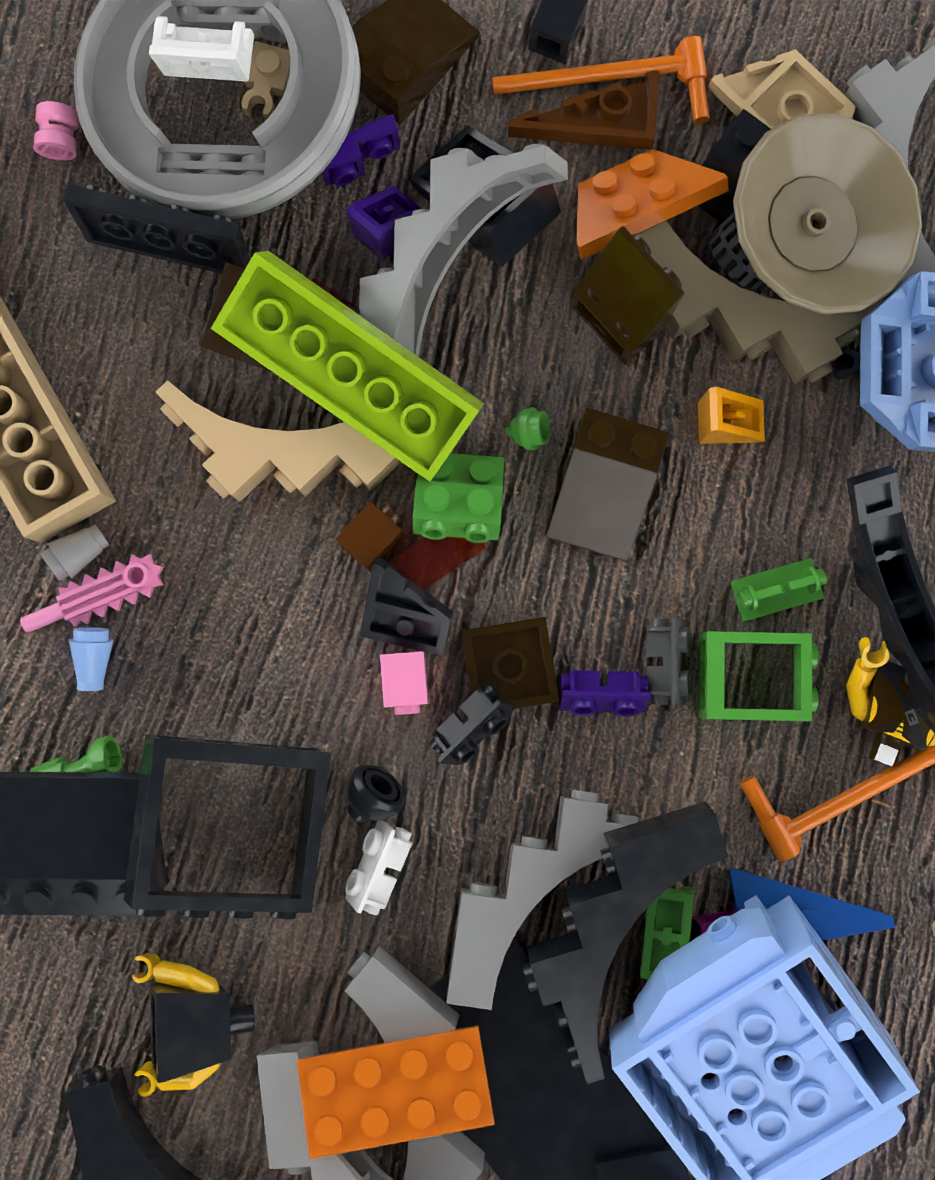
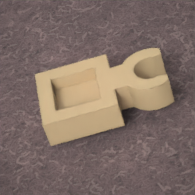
(266, 78)

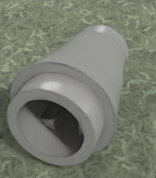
(74, 552)

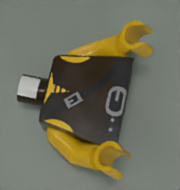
(883, 705)

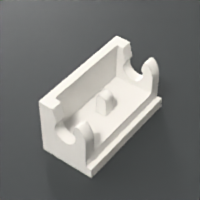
(202, 51)

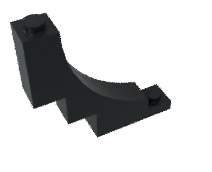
(112, 1134)

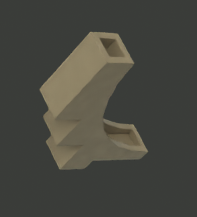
(749, 321)

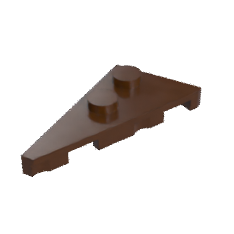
(603, 117)

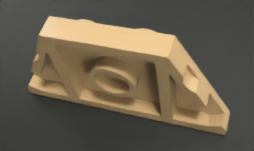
(780, 90)

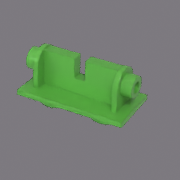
(778, 589)

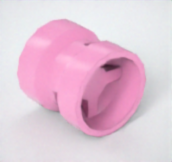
(56, 131)

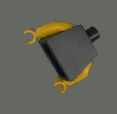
(188, 1025)

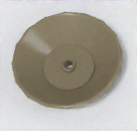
(855, 194)

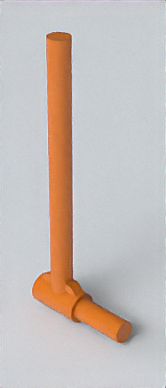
(686, 62)
(785, 833)

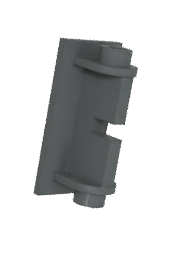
(672, 645)

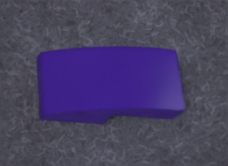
(371, 140)

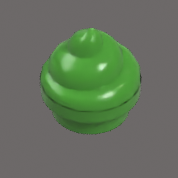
(529, 428)

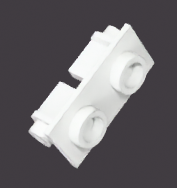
(368, 885)

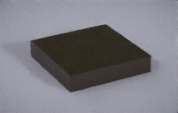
(513, 659)

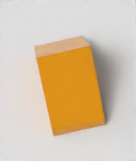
(730, 417)

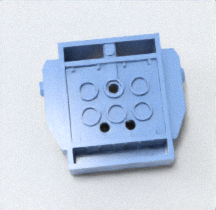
(732, 1009)

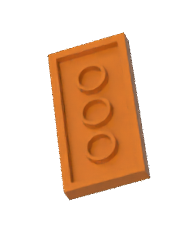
(394, 1092)

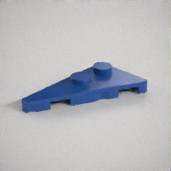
(826, 915)

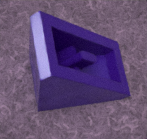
(374, 219)

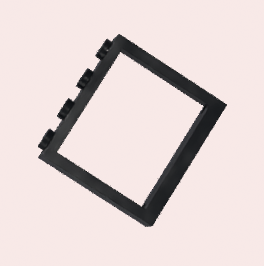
(237, 905)

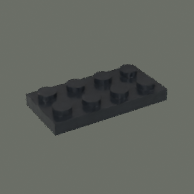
(156, 230)

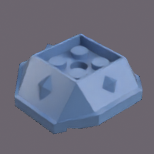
(900, 362)

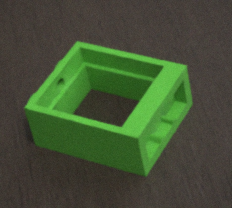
(711, 675)

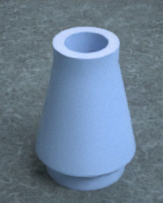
(90, 656)

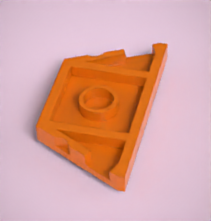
(640, 196)

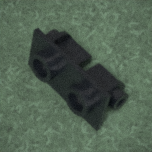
(486, 718)

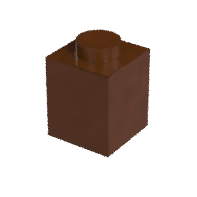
(371, 534)

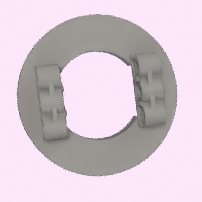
(218, 179)

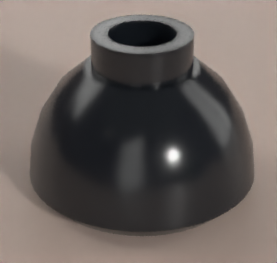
(373, 794)

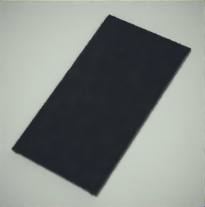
(541, 1106)

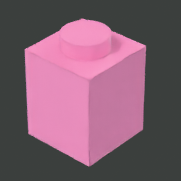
(404, 681)

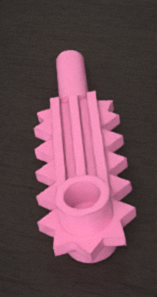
(95, 595)

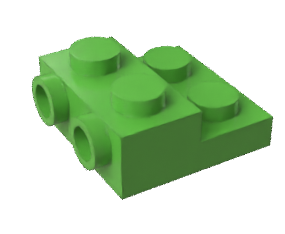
(461, 499)

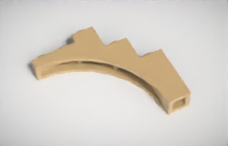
(250, 454)

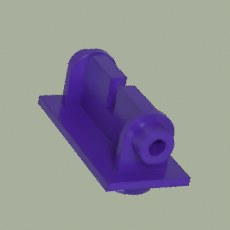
(584, 696)

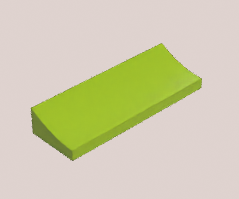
(346, 364)

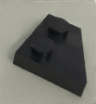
(403, 612)

